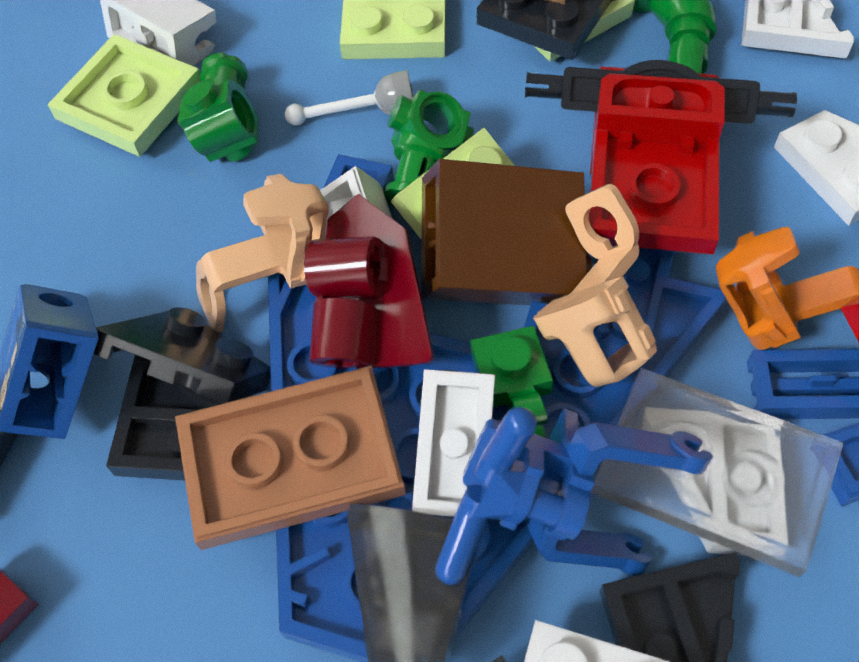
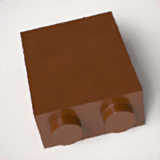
(499, 233)

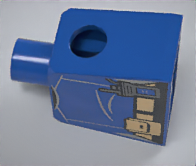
(48, 335)

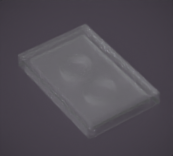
(756, 494)

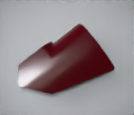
(365, 293)

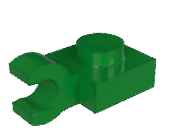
(518, 370)

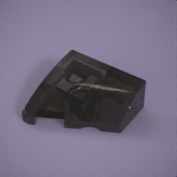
(402, 601)

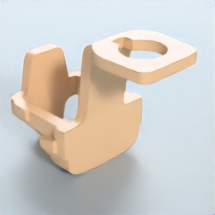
(289, 219)
(601, 295)

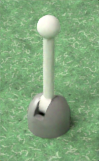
(385, 96)

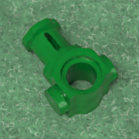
(218, 110)
(418, 146)

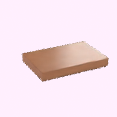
(287, 457)

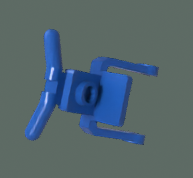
(550, 482)

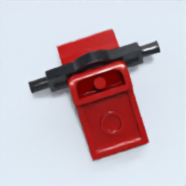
(660, 143)

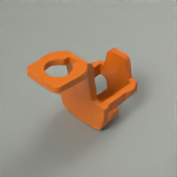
(761, 301)

